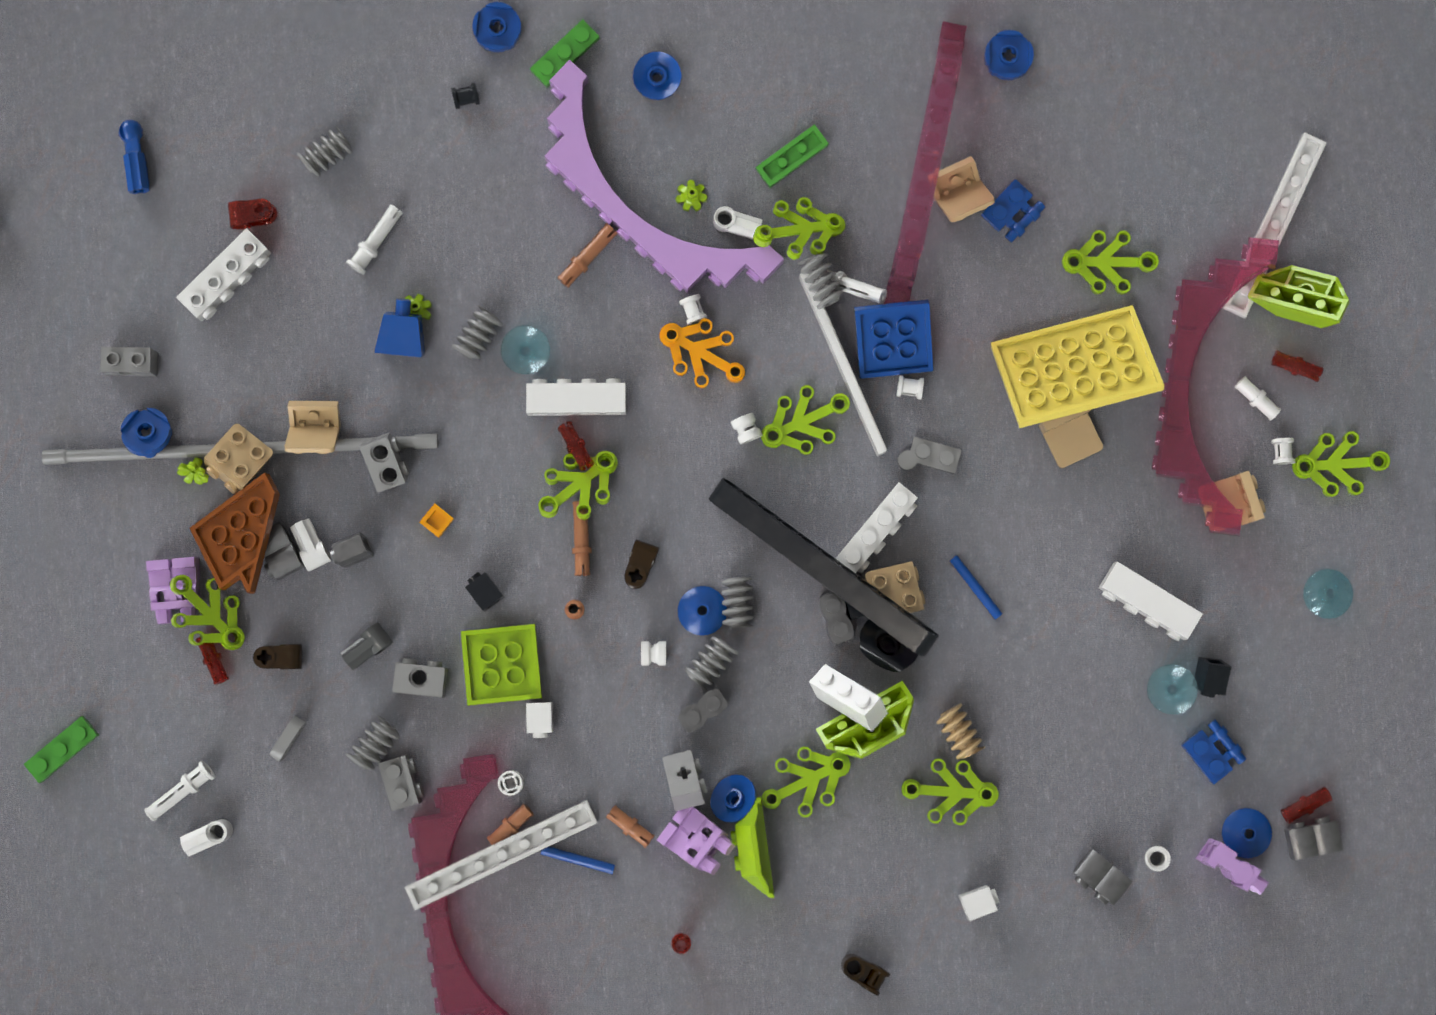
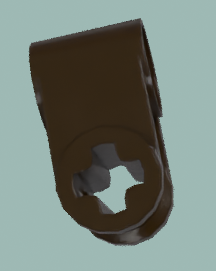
(642, 560)
(283, 656)
(867, 976)

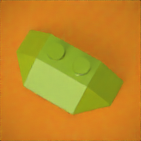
(1301, 296)
(857, 741)
(753, 849)

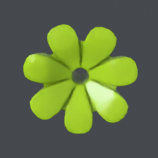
(691, 200)
(422, 306)
(193, 471)

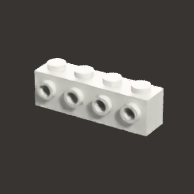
(224, 275)
(575, 398)
(880, 524)
(1150, 601)

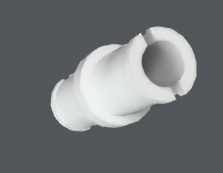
(1257, 398)

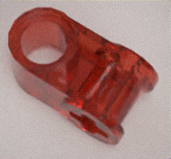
(247, 213)

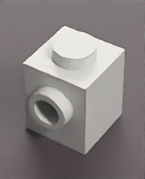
(539, 719)
(979, 902)

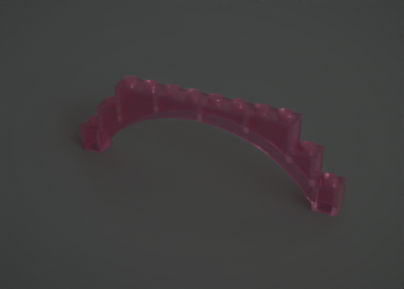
(927, 162)
(1197, 309)
(434, 840)

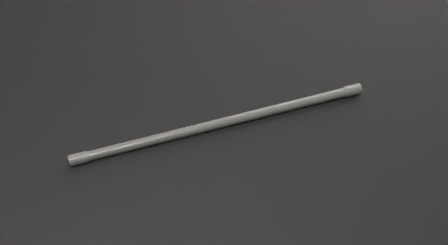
(64, 456)

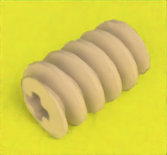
(959, 732)

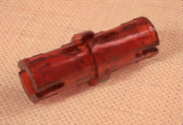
(1297, 366)
(575, 446)
(213, 662)
(1306, 805)
(681, 937)

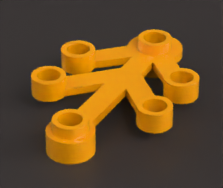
(698, 351)

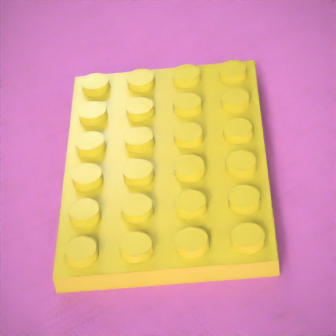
(1076, 366)

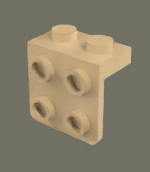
(961, 191)
(313, 427)
(1071, 438)
(237, 458)
(1242, 494)
(899, 584)

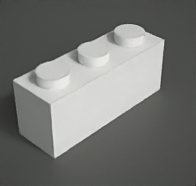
(848, 697)

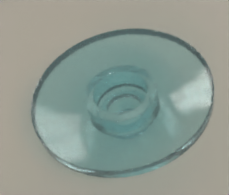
(523, 337)
(1317, 599)
(1172, 675)

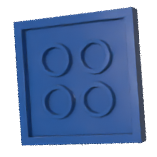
(894, 339)

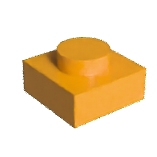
(436, 520)

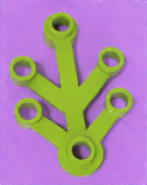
(802, 228)
(1105, 262)
(801, 422)
(1335, 464)
(580, 481)
(209, 616)
(809, 779)
(954, 792)

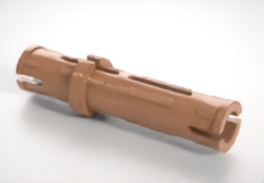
(587, 255)
(581, 543)

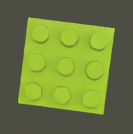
(501, 664)

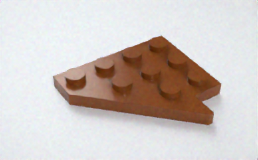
(238, 533)

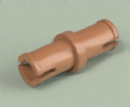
(578, 614)
(511, 825)
(630, 826)

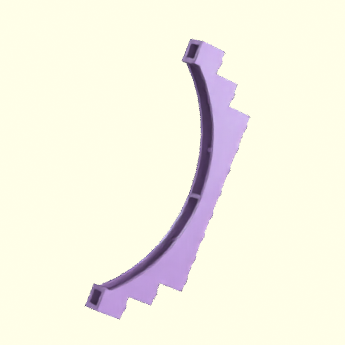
(677, 258)

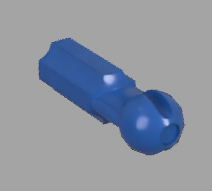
(134, 159)

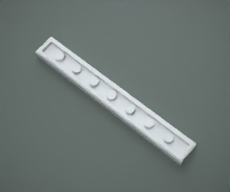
(1282, 208)
(846, 371)
(500, 855)

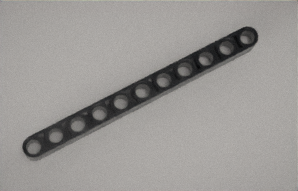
(824, 567)

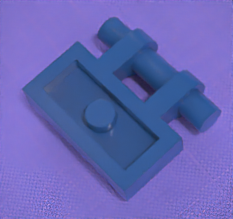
(1008, 205)
(1207, 756)

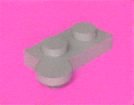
(930, 455)

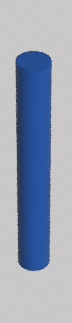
(976, 587)
(578, 859)

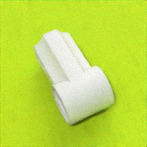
(740, 223)
(312, 550)
(205, 837)

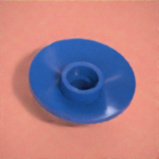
(653, 64)
(698, 623)
(725, 795)
(1234, 832)

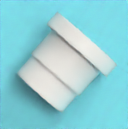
(1165, 860)

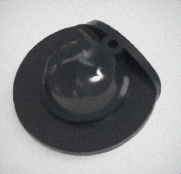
(884, 649)

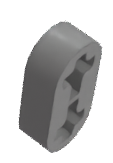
(287, 738)

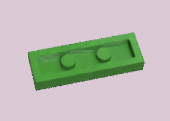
(570, 47)
(792, 156)
(61, 749)

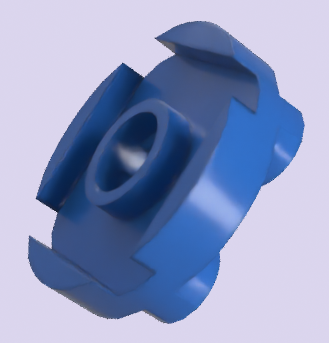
(508, 19)
(998, 65)
(145, 419)

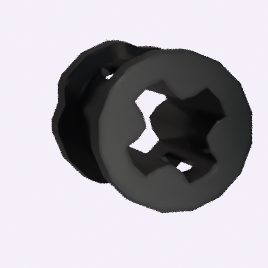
(465, 96)

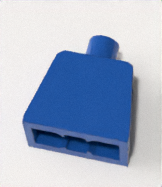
(401, 332)

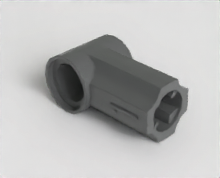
(371, 643)

